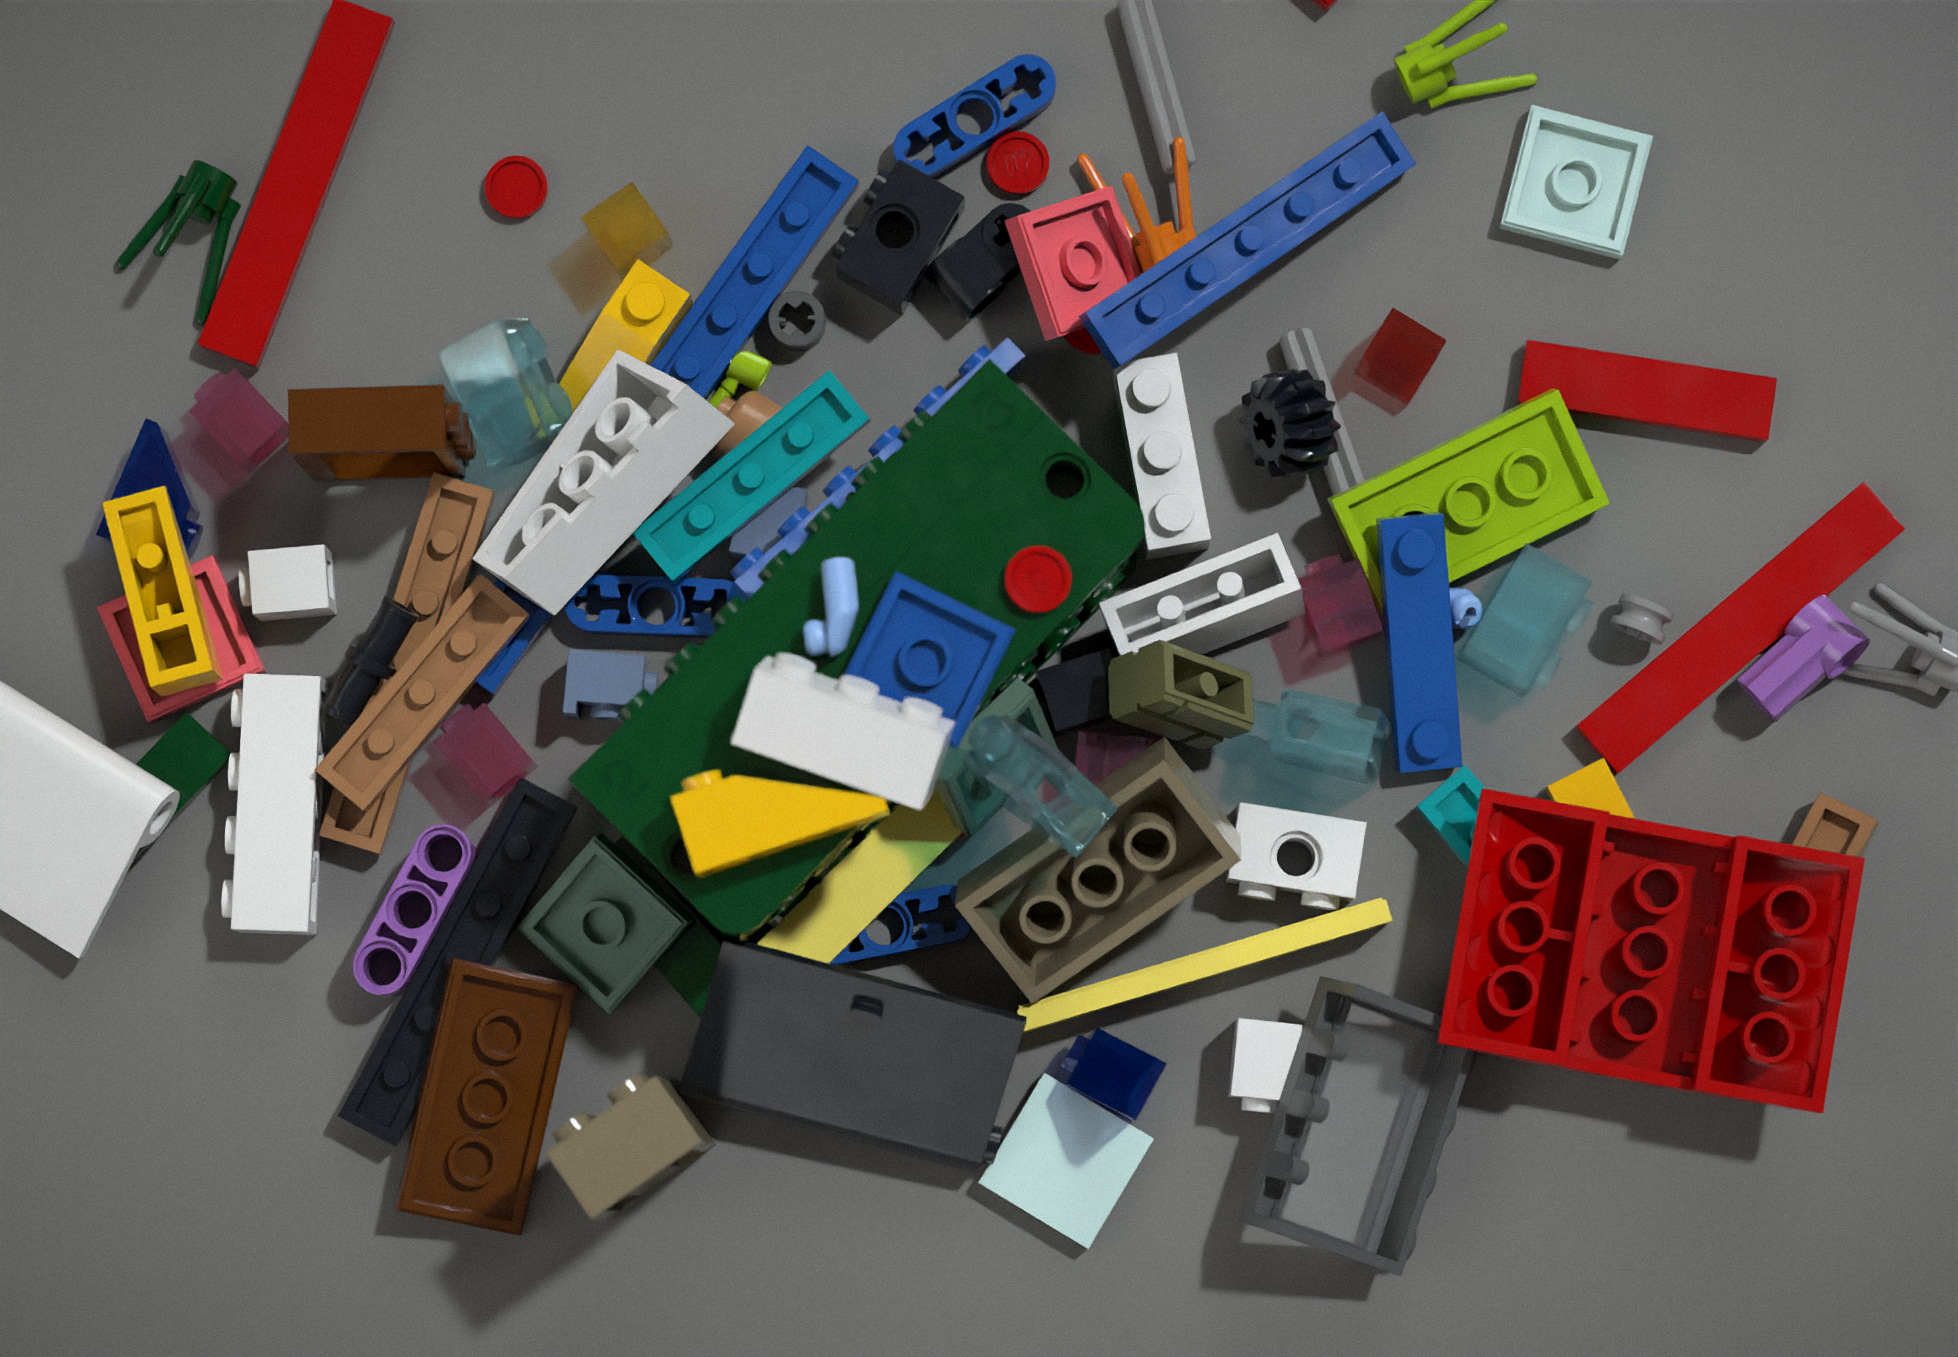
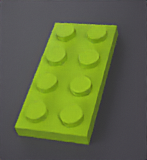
(1492, 483)

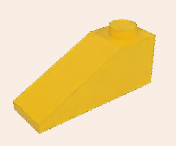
(634, 320)
(162, 592)
(751, 817)

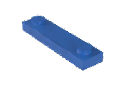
(1419, 642)

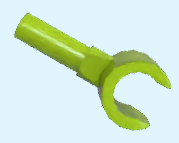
(745, 369)

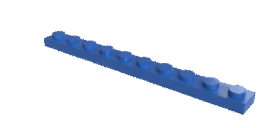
(727, 317)

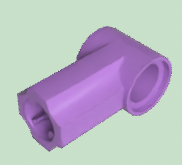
(1815, 646)

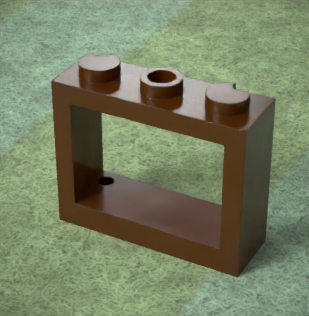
(378, 432)

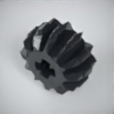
(1289, 423)

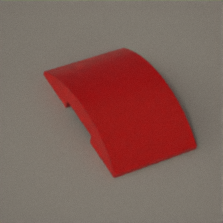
(1651, 952)

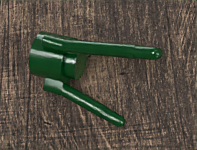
(199, 196)

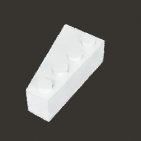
(600, 480)

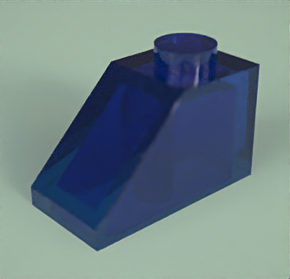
(155, 465)
(1112, 1073)

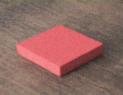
(1072, 257)
(229, 633)

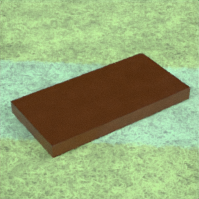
(486, 1097)

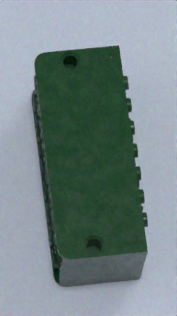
(941, 510)

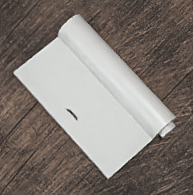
(68, 822)

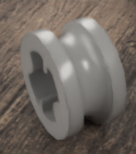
(1641, 618)

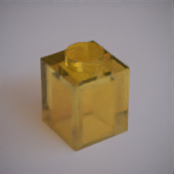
(626, 230)

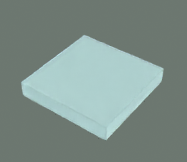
(1576, 182)
(1066, 1160)

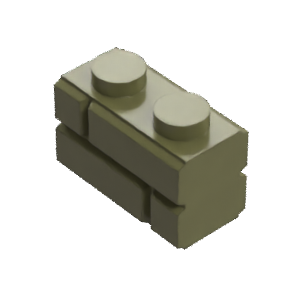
(1180, 695)

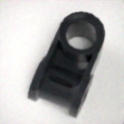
(975, 266)

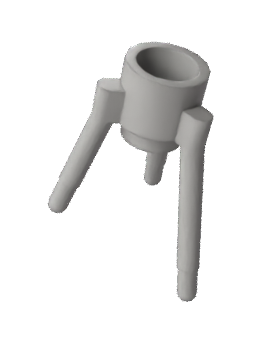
(1935, 651)

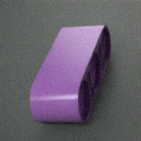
(387, 929)

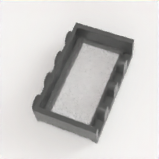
(1359, 1127)

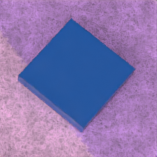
(931, 651)

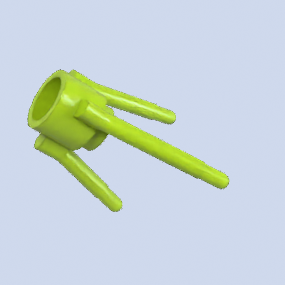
(1428, 68)

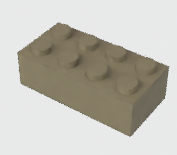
(1060, 913)
(629, 1146)

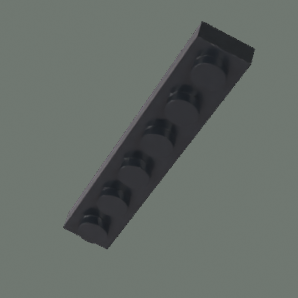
(471, 931)

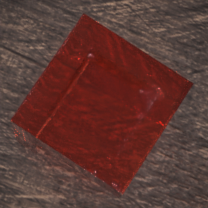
(1400, 356)

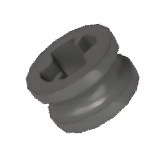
(796, 302)

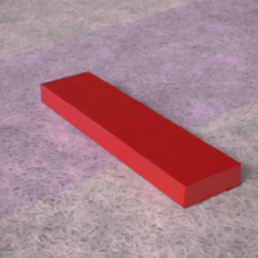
(1650, 390)

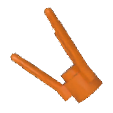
(1161, 240)

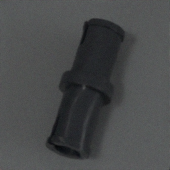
(369, 661)

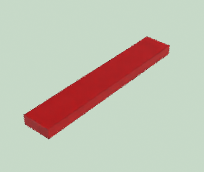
(296, 183)
(1738, 628)

